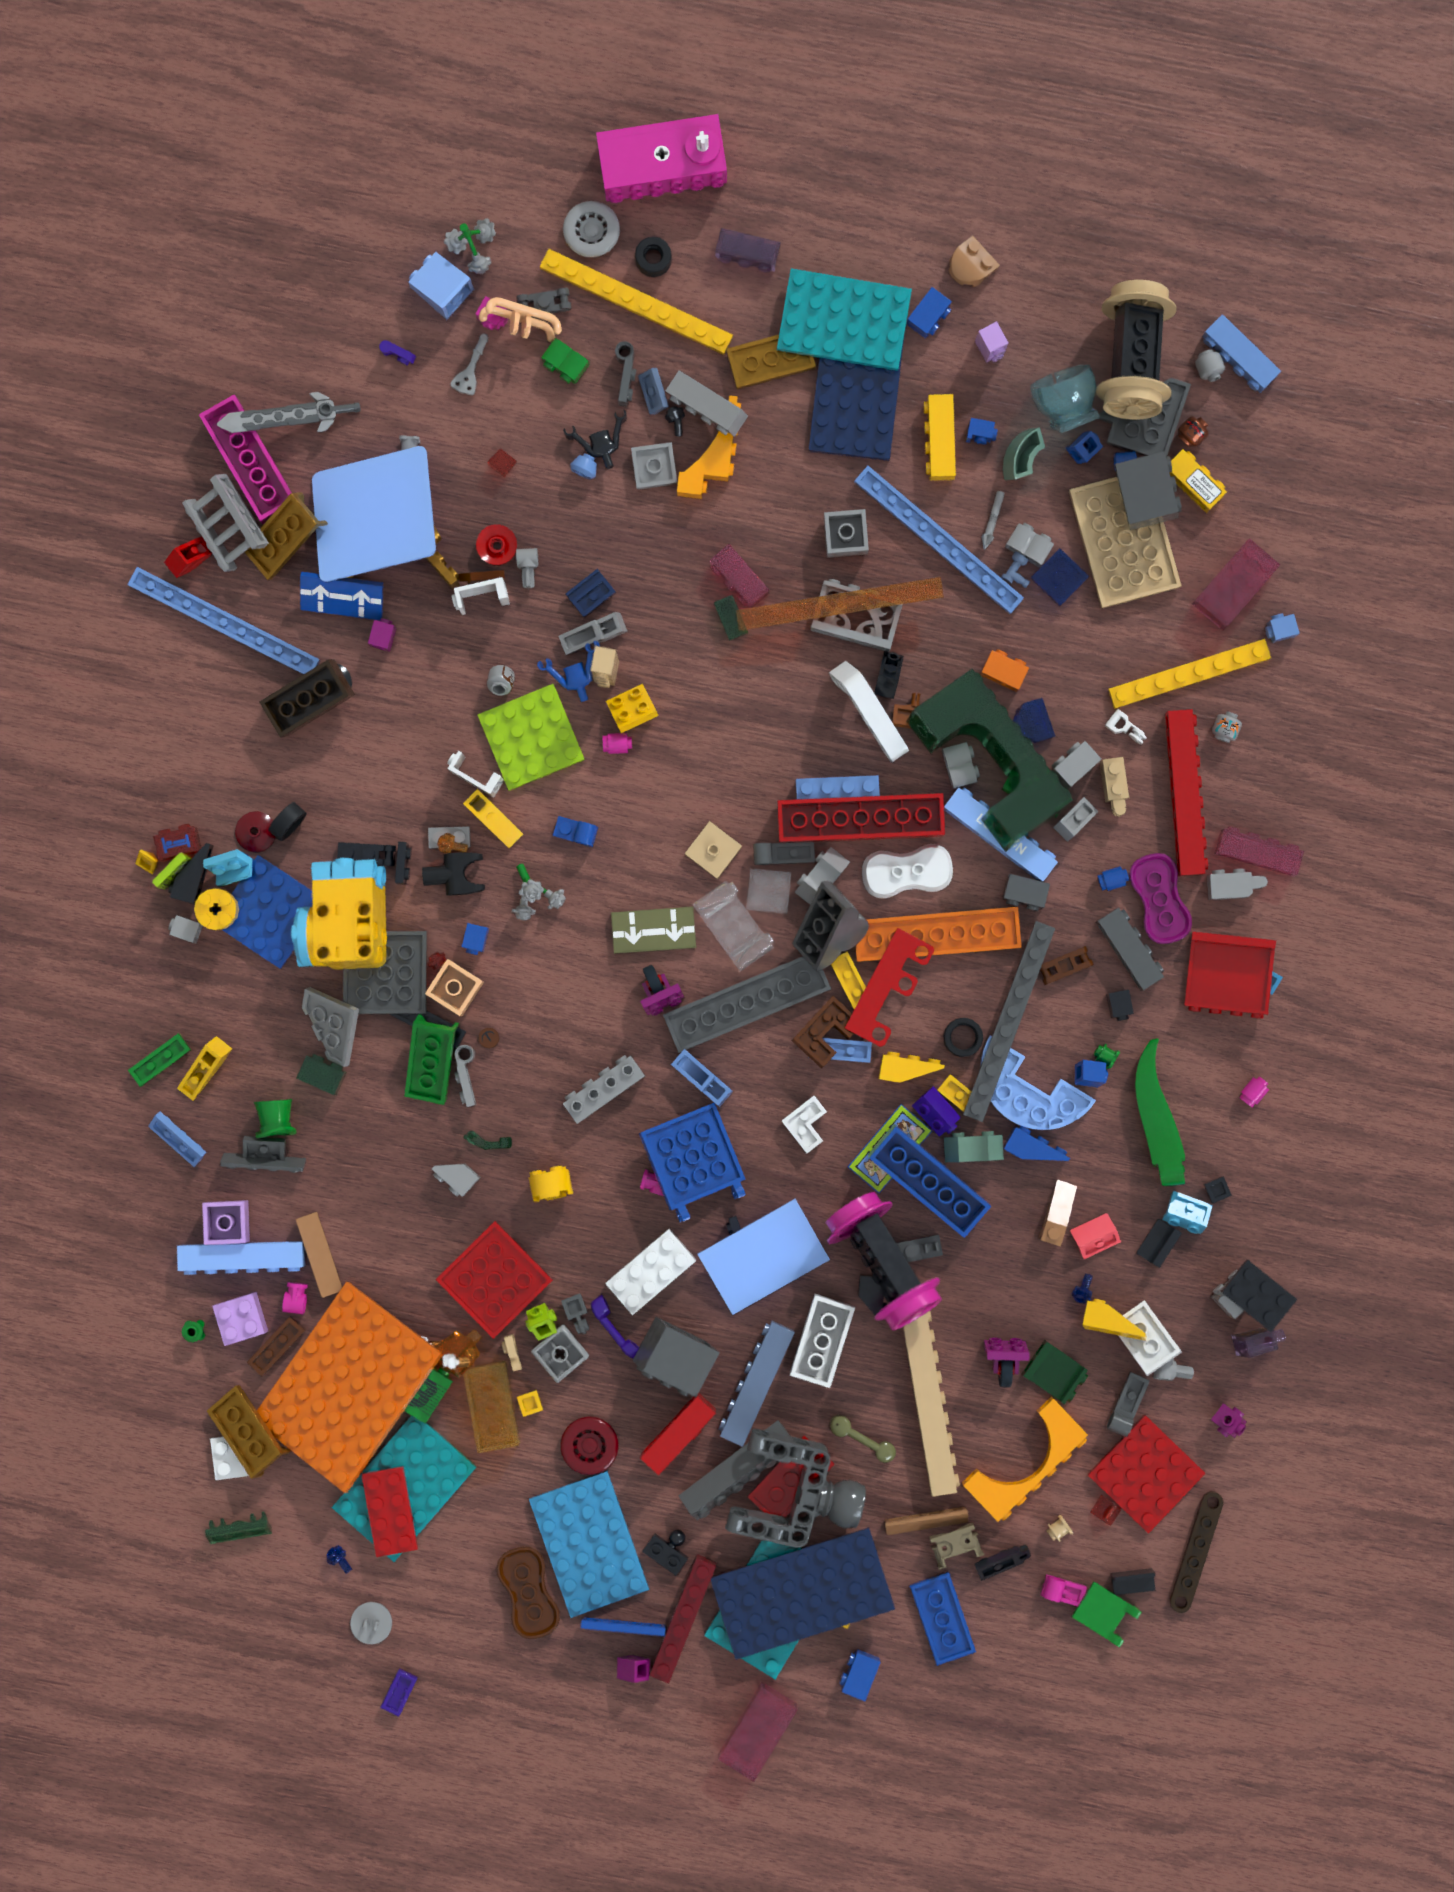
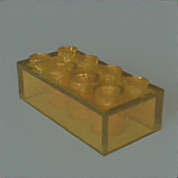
(491, 1407)

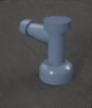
(1011, 574)

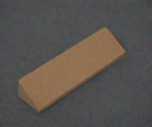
(319, 1254)
(926, 1520)

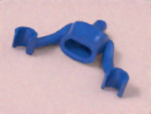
(576, 675)

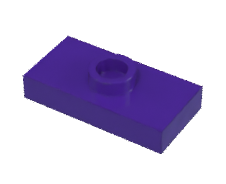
(399, 1692)

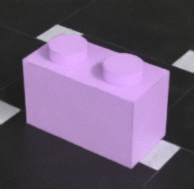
(991, 342)

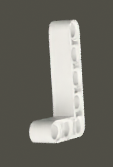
(870, 709)

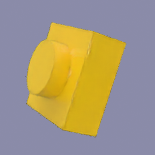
(530, 1403)

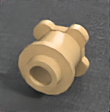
(1059, 1529)

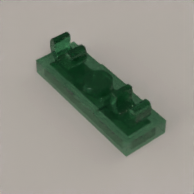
(238, 1529)

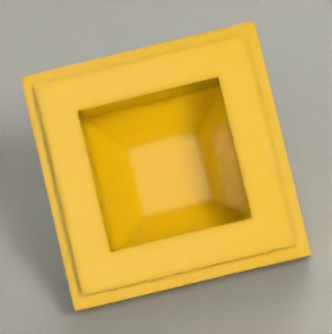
(147, 861)

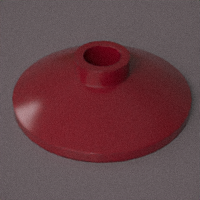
(260, 841)

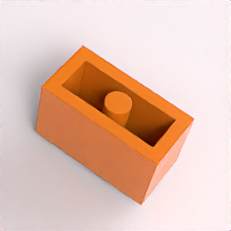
(1004, 670)

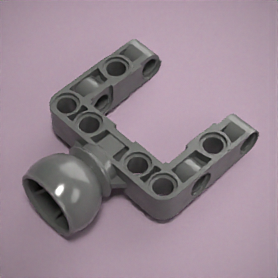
(816, 1496)

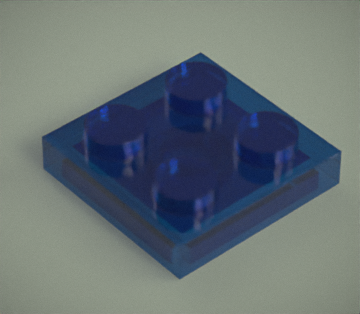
(1059, 577)

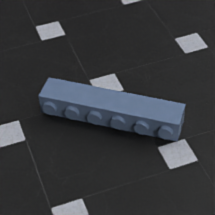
(757, 1383)

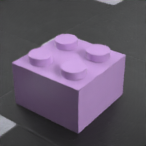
(226, 1222)
(240, 1318)

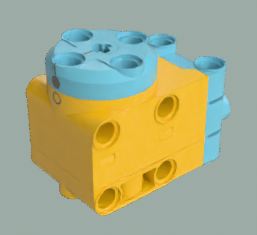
(346, 917)

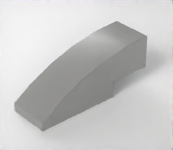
(595, 630)

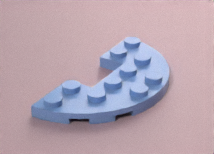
(1029, 1105)

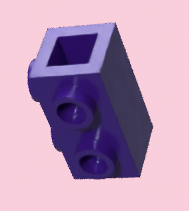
(936, 1112)

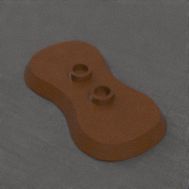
(523, 1576)

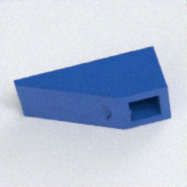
(1027, 1147)

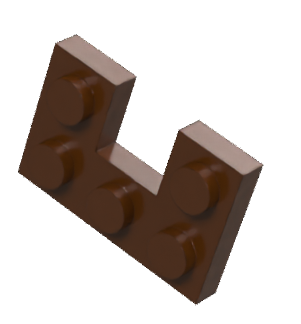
(810, 1036)

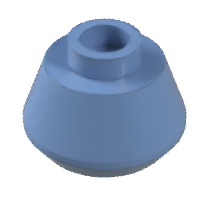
(584, 466)

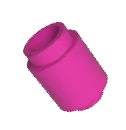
(617, 743)
(1254, 1091)

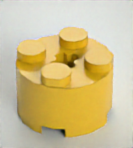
(225, 917)
(550, 1184)

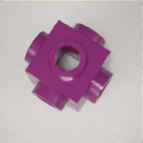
(1225, 1416)

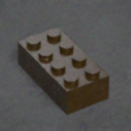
(307, 698)

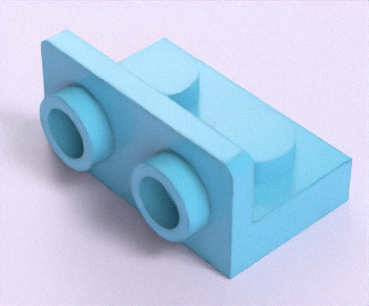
(229, 867)
(1187, 1213)

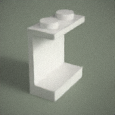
(480, 588)
(491, 787)

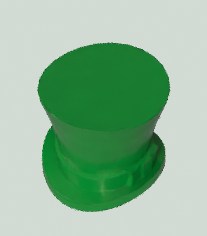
(274, 1118)

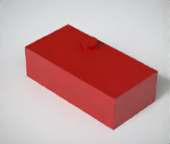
(678, 1433)

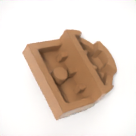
(971, 263)

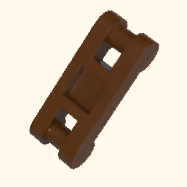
(1065, 965)

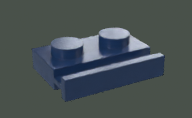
(590, 593)

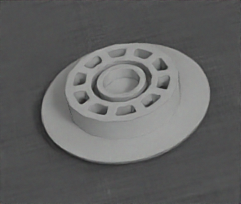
(591, 229)

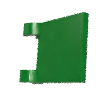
(1103, 1612)

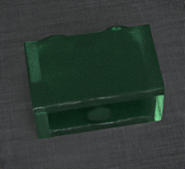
(321, 1074)

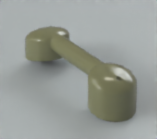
(884, 1450)

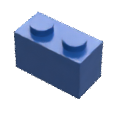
(929, 313)
(859, 1674)

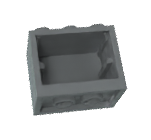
(1148, 490)
(675, 1357)

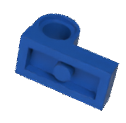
(575, 831)

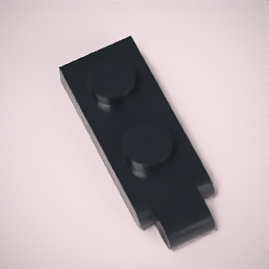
(1002, 1561)

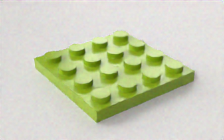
(531, 737)

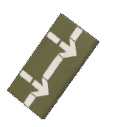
(653, 930)

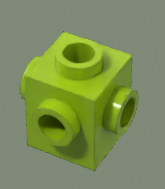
(541, 1321)

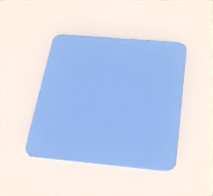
(374, 514)

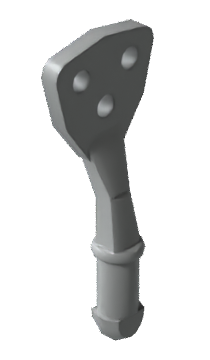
(469, 371)

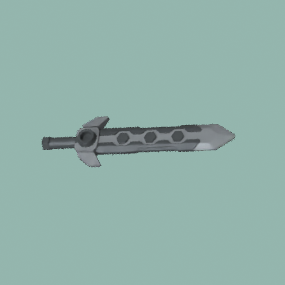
(319, 411)

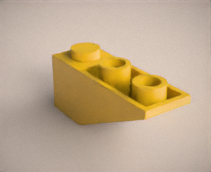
(493, 818)
(901, 1069)

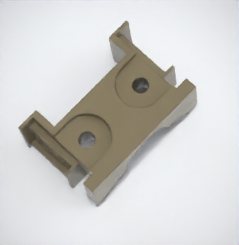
(955, 1544)

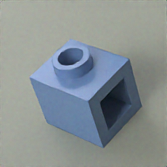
(1281, 627)

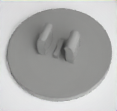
(371, 1623)

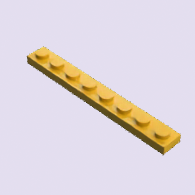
(1189, 673)

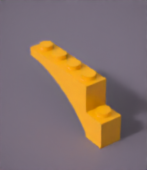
(711, 465)

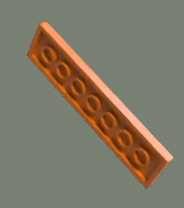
(945, 932)

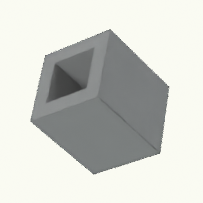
(185, 929)

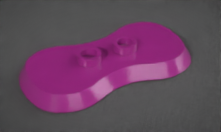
(1156, 883)

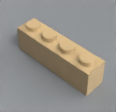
(605, 666)

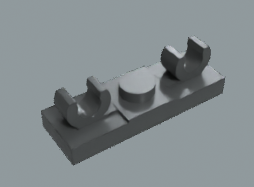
(921, 1248)

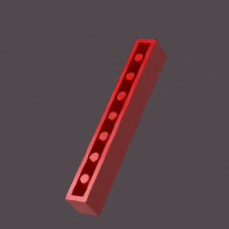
(1185, 792)

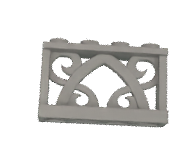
(873, 639)

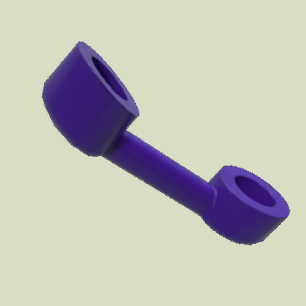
(600, 1310)

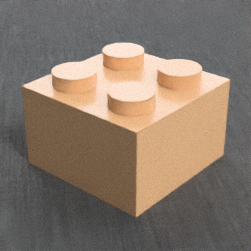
(454, 987)

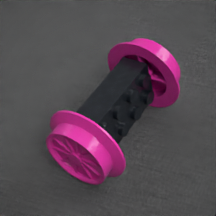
(882, 1255)

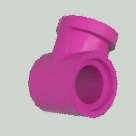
(650, 1182)
(295, 1299)

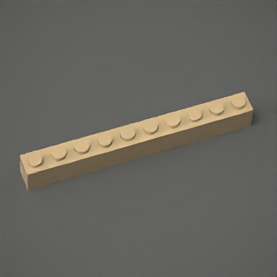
(929, 1406)

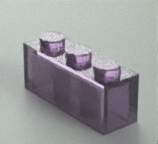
(747, 250)

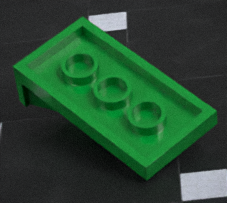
(429, 1061)

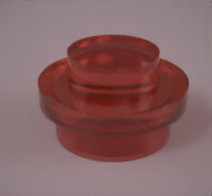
(436, 960)

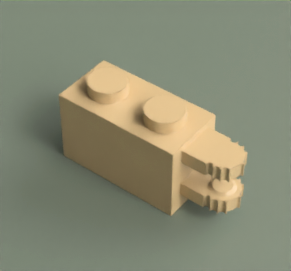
(1115, 784)

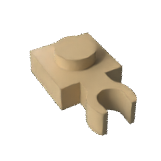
(510, 1347)

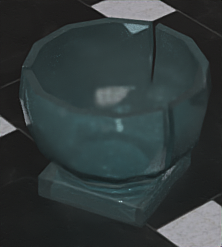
(1069, 400)

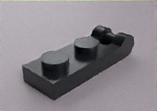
(367, 852)

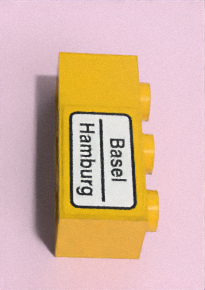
(1196, 481)

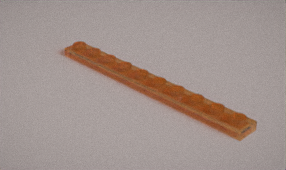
(840, 603)

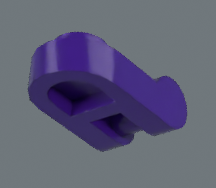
(404, 356)

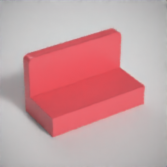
(1095, 1236)

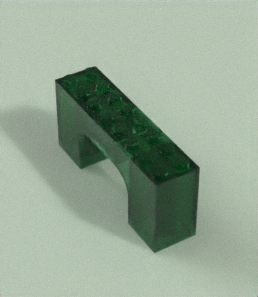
(972, 710)

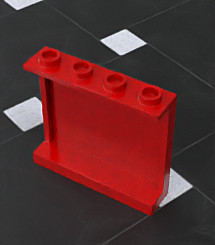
(1230, 974)

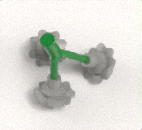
(457, 242)
(532, 891)

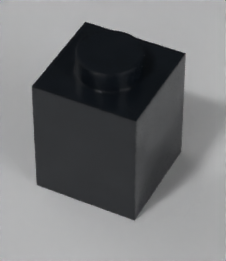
(1120, 1005)

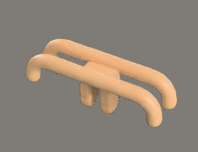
(523, 315)

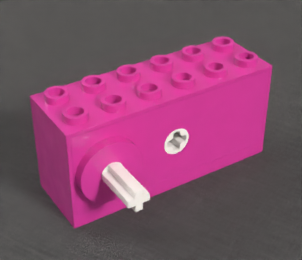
(662, 158)

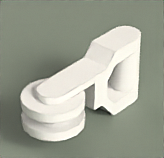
(1138, 734)

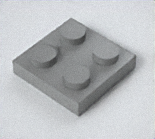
(654, 465)

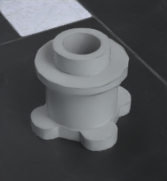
(409, 441)

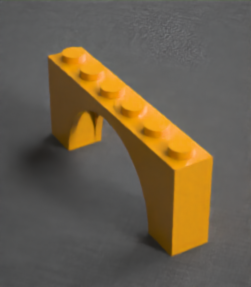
(1001, 1496)

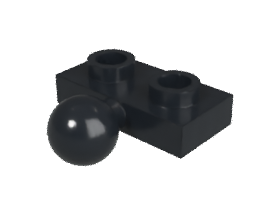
(666, 1553)

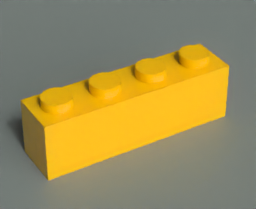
(940, 437)

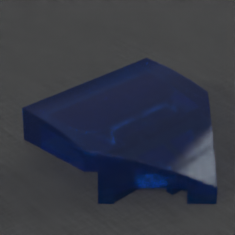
(1034, 721)

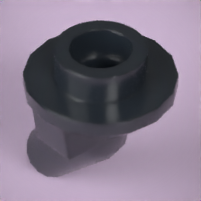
(675, 414)

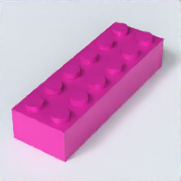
(248, 461)

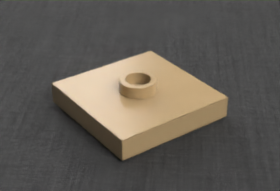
(713, 850)

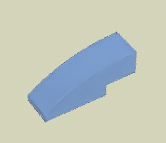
(702, 1077)

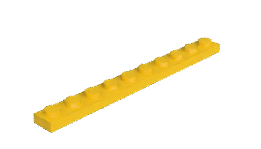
(636, 301)

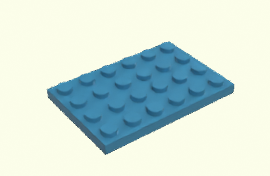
(589, 1544)

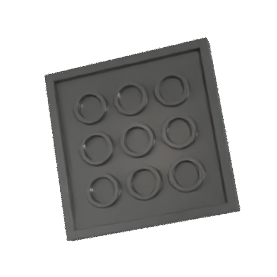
(396, 985)

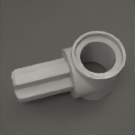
(527, 561)
(1171, 1370)

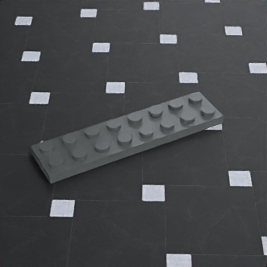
(745, 1003)

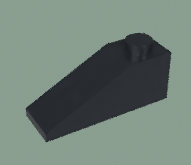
(190, 880)

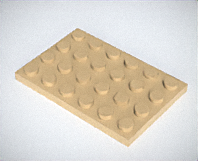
(1121, 561)

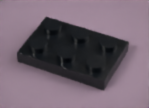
(1258, 1295)

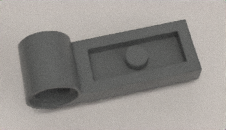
(628, 375)
(783, 853)
(1127, 1404)

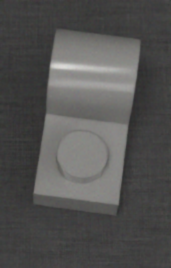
(1075, 819)

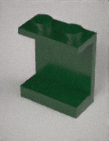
(1055, 1372)

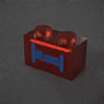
(171, 843)

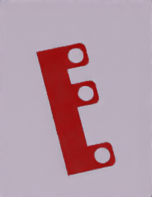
(882, 981)

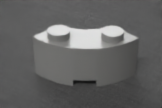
(828, 868)

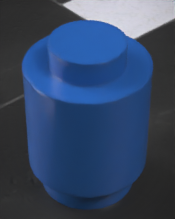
(1113, 878)

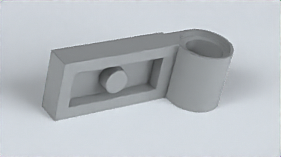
(462, 1076)

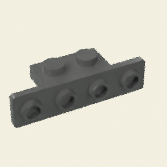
(263, 1154)

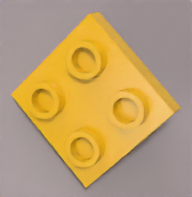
(631, 708)

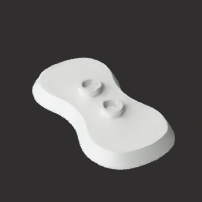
(923, 869)

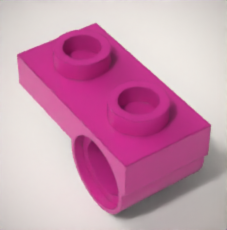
(1062, 1590)

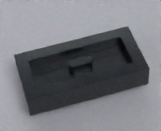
(403, 855)

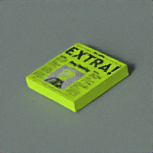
(169, 873)

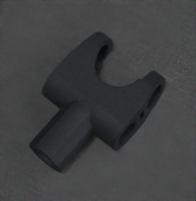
(453, 874)

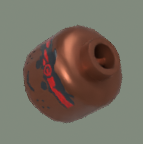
(1193, 431)

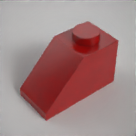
(187, 557)

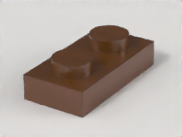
(475, 577)

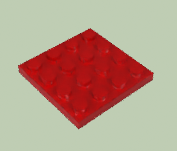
(494, 1279)
(1146, 1474)

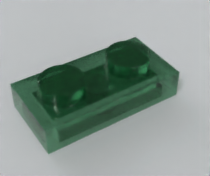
(727, 613)

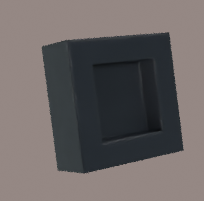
(1217, 1189)
(733, 1225)

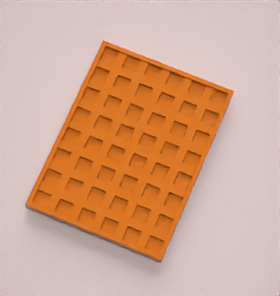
(347, 1386)

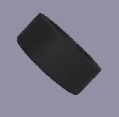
(287, 821)
(978, 1037)

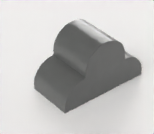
(829, 927)

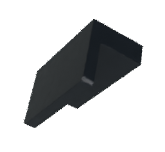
(1158, 1243)
(1133, 1581)

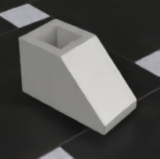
(458, 1176)

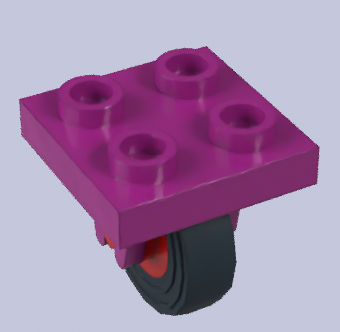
(662, 997)
(1008, 1355)

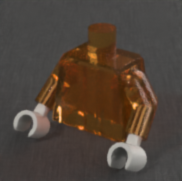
(458, 1351)

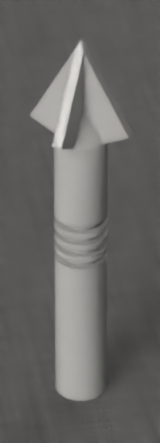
(988, 537)

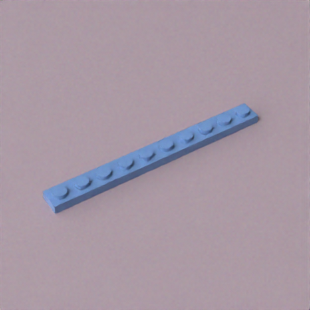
(938, 539)
(222, 621)

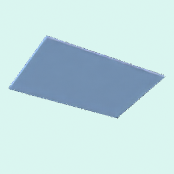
(763, 1256)

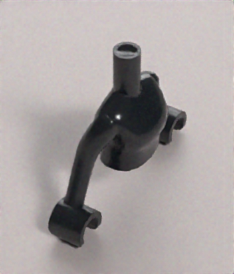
(601, 441)

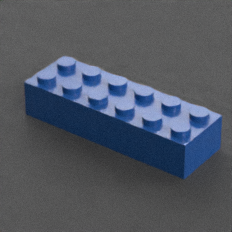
(929, 1180)

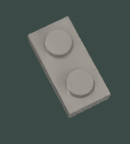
(461, 834)

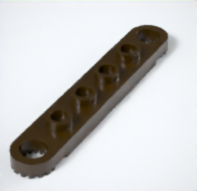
(1196, 1551)

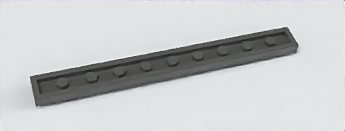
(1009, 1021)

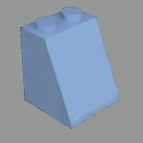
(441, 284)

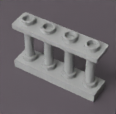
(243, 521)

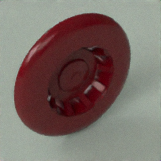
(589, 1445)

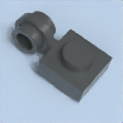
(574, 1308)

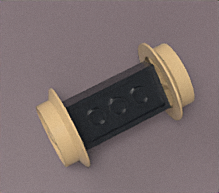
(1139, 316)

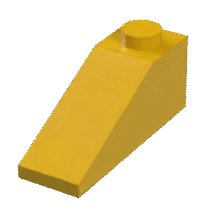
(204, 1067)
(1105, 1319)

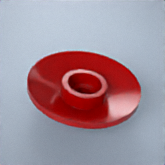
(496, 534)

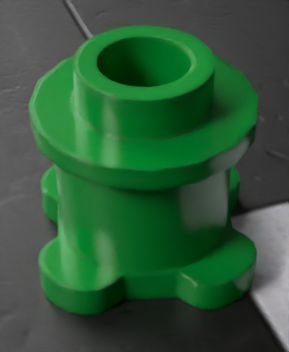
(1106, 1055)
(199, 1331)

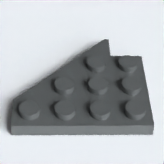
(1149, 434)

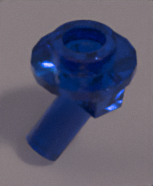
(1083, 1294)
(337, 1555)

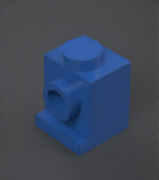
(981, 431)
(1084, 454)

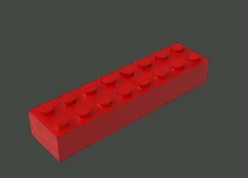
(861, 818)

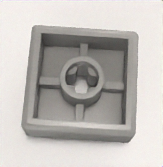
(560, 1367)

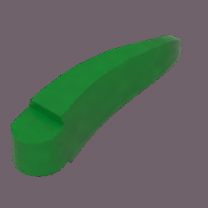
(1157, 1120)

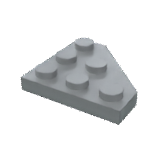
(332, 1023)

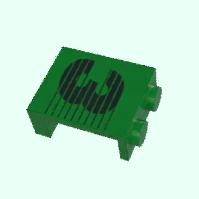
(429, 1394)

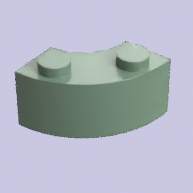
(1021, 454)
(973, 1148)

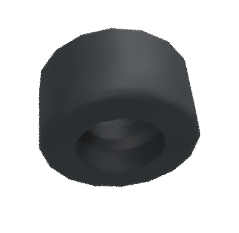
(662, 266)

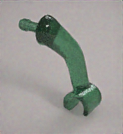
(473, 1138)

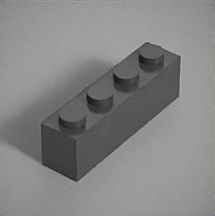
(1130, 949)

